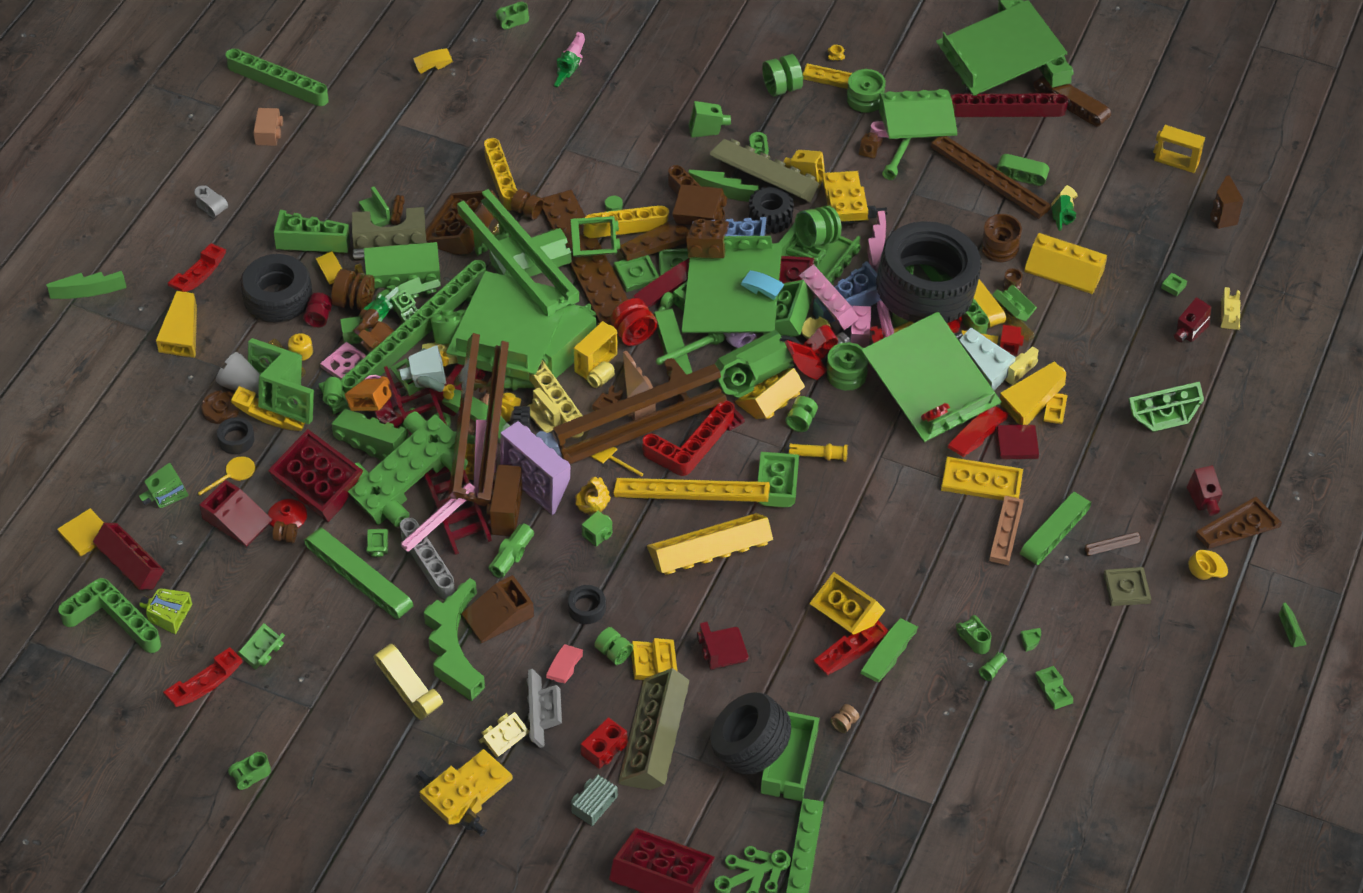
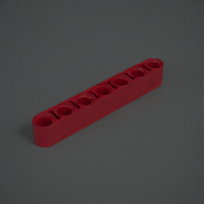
(1009, 105)

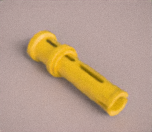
(828, 451)

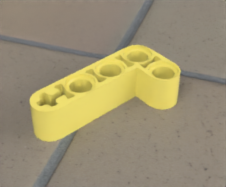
(407, 682)

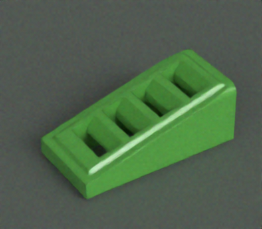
(411, 388)

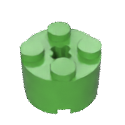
(445, 325)

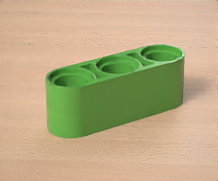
(1023, 169)

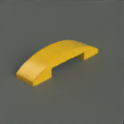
(248, 403)

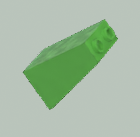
(572, 329)

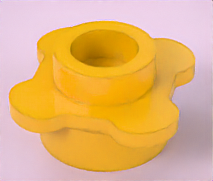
(836, 52)

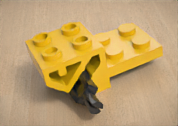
(848, 197)
(461, 792)

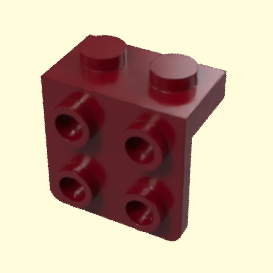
(722, 646)

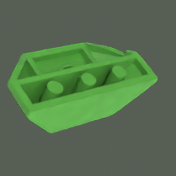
(1167, 407)

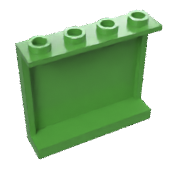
(838, 254)

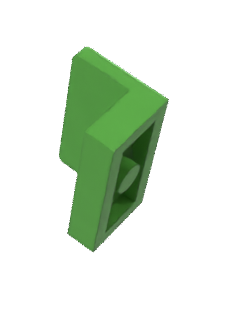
(378, 209)

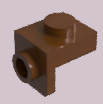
(870, 144)

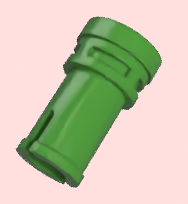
(991, 668)

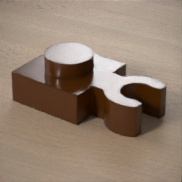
(607, 399)

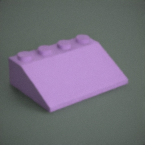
(543, 471)

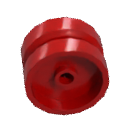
(633, 321)

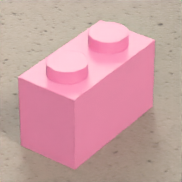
(861, 328)

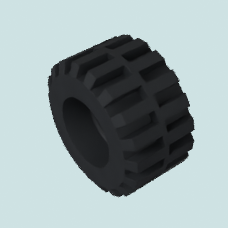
(773, 205)

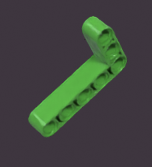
(104, 595)

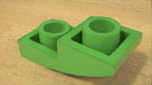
(404, 304)

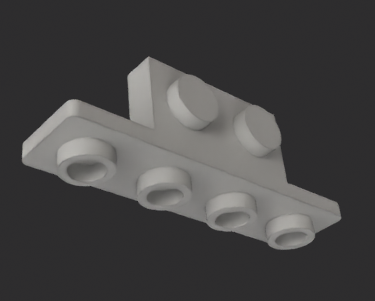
(544, 707)

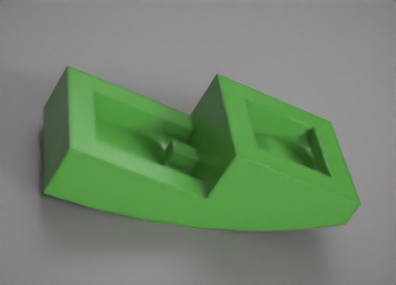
(1053, 687)

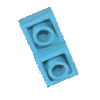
(760, 282)

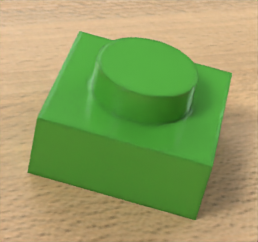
(1174, 284)

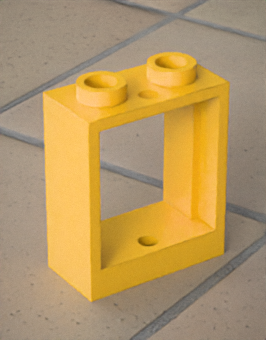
(1179, 138)
(594, 348)

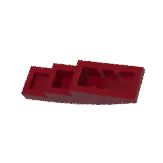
(665, 283)

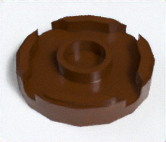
(218, 407)

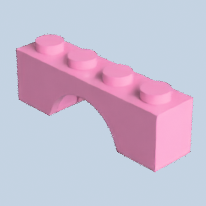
(829, 296)

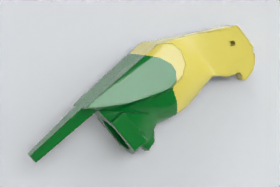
(1063, 207)

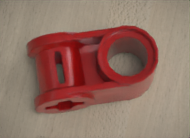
(822, 341)

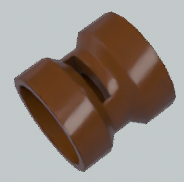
(1012, 277)
(285, 532)

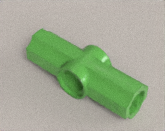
(511, 550)

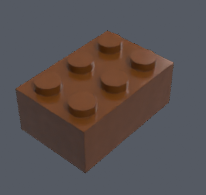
(506, 500)

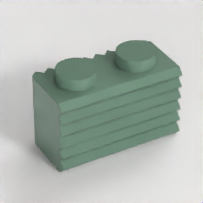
(594, 799)

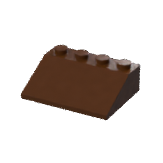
(451, 230)

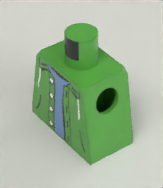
(164, 487)

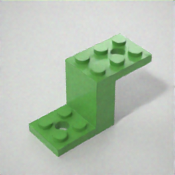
(281, 381)

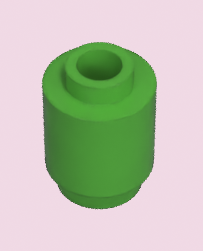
(332, 391)

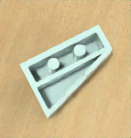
(987, 356)

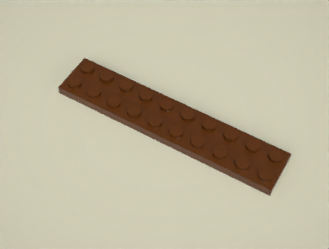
(592, 272)

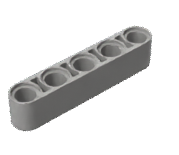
(429, 561)

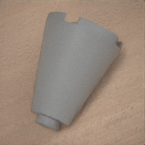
(238, 373)

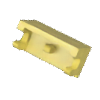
(1230, 310)

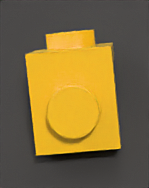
(508, 403)

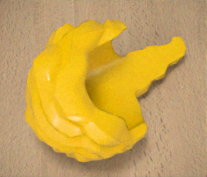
(593, 496)

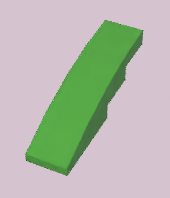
(731, 187)
(79, 286)
(889, 650)

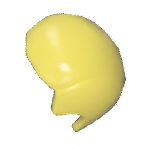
(811, 325)

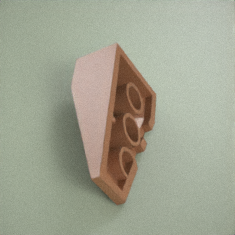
(636, 384)

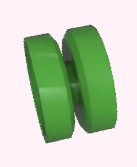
(865, 90)
(846, 366)

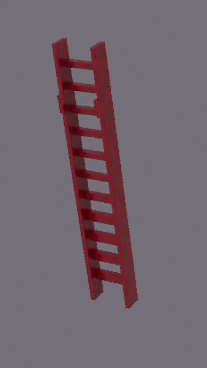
(444, 486)

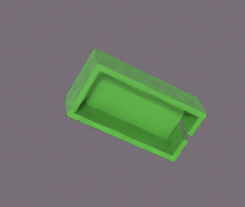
(790, 771)

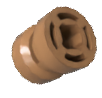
(843, 720)

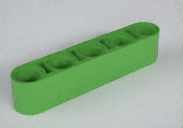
(671, 337)
(1055, 528)

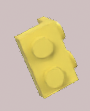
(1022, 365)

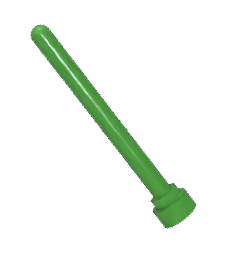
(890, 171)
(713, 338)

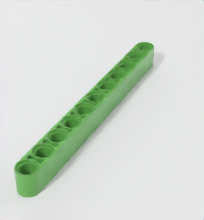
(416, 326)

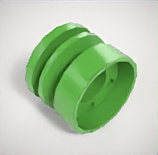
(817, 226)

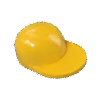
(1207, 564)

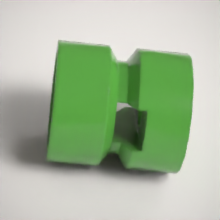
(801, 414)
(614, 646)

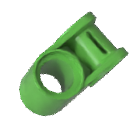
(514, 15)
(975, 634)
(249, 771)

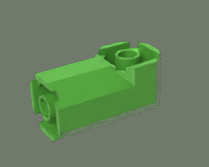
(551, 242)
(753, 364)

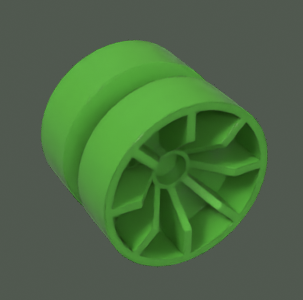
(782, 75)

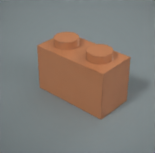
(267, 126)

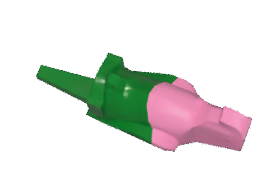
(570, 59)

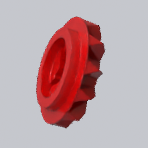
(935, 413)

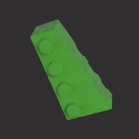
(307, 234)
(368, 435)

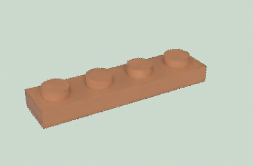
(1006, 530)

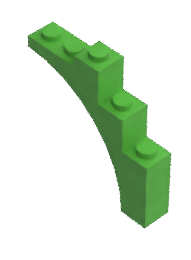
(451, 664)

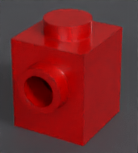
(1011, 339)

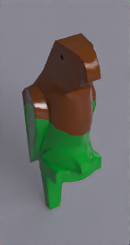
(375, 312)

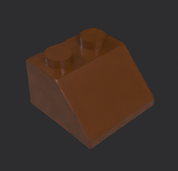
(1227, 204)

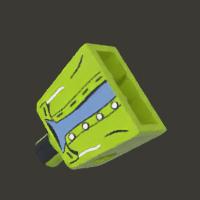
(167, 608)

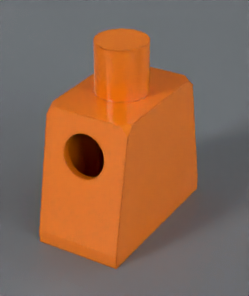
(369, 395)

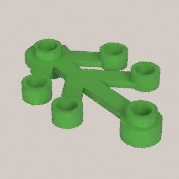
(754, 871)

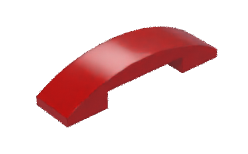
(200, 271)
(206, 680)

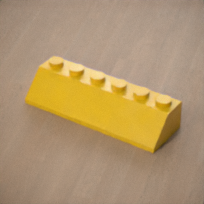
(710, 543)

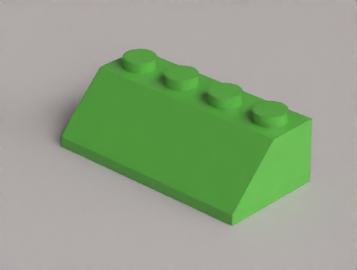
(402, 263)

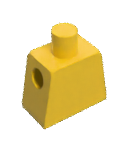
(808, 162)

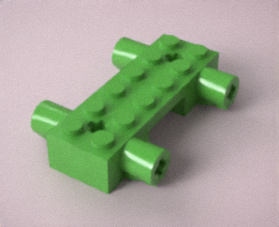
(383, 489)

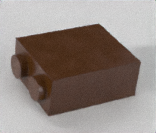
(698, 203)

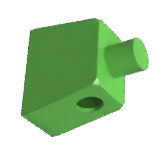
(707, 119)

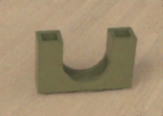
(369, 235)

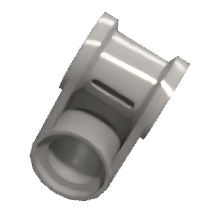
(210, 201)

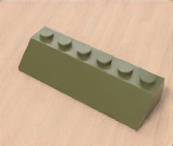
(765, 169)
(654, 730)

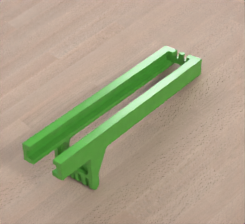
(509, 226)

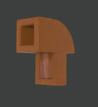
(376, 336)

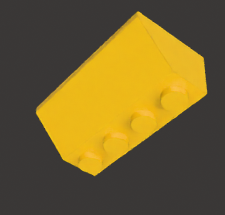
(1065, 263)

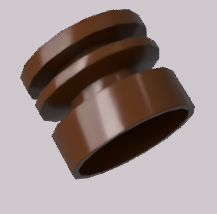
(1001, 237)
(352, 290)

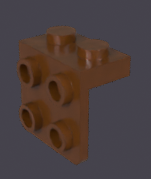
(707, 238)

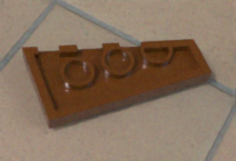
(655, 240)
(1239, 523)

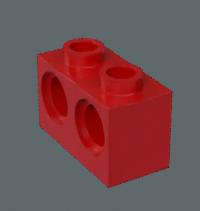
(601, 740)

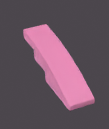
(876, 243)

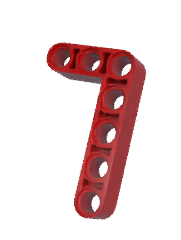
(684, 459)

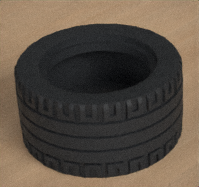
(933, 246)

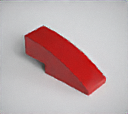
(806, 360)

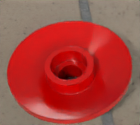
(296, 512)

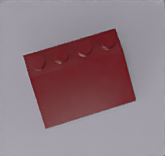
(316, 474)
(659, 865)

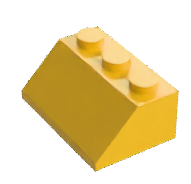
(771, 394)
(847, 605)

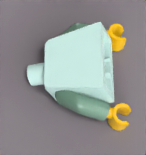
(428, 370)

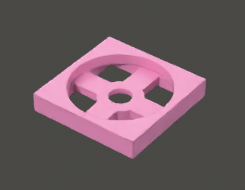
(336, 356)

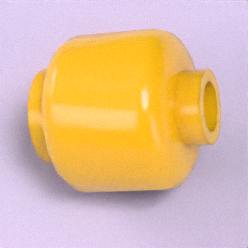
(301, 345)

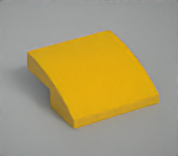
(652, 657)

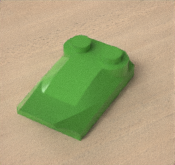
(781, 473)

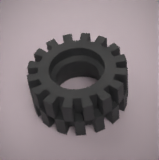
(522, 414)

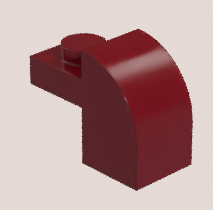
(387, 414)

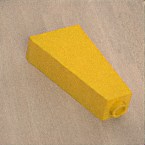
(179, 327)
(1031, 394)

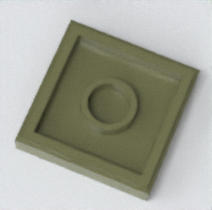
(1127, 586)

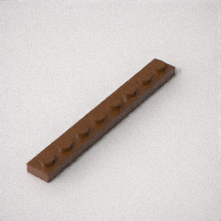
(991, 176)

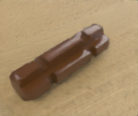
(397, 209)

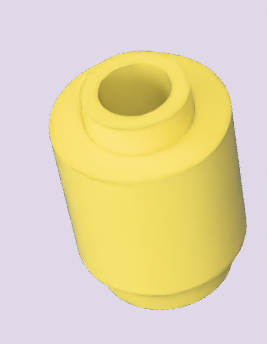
(601, 374)

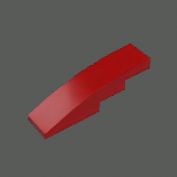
(977, 430)
(850, 648)

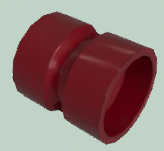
(318, 310)

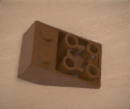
(499, 609)

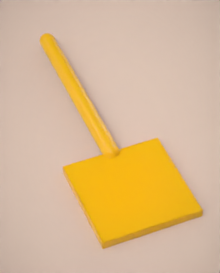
(604, 455)

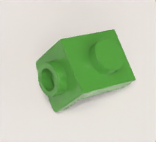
(377, 542)

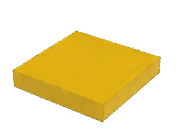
(81, 531)

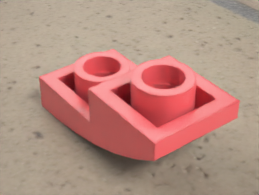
(563, 664)

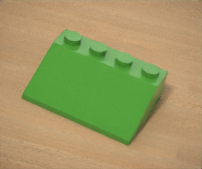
(917, 114)

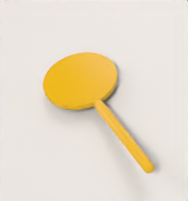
(237, 469)

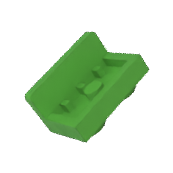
(260, 645)

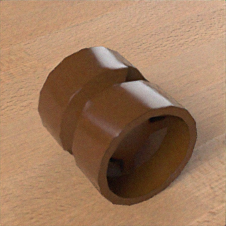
(528, 204)

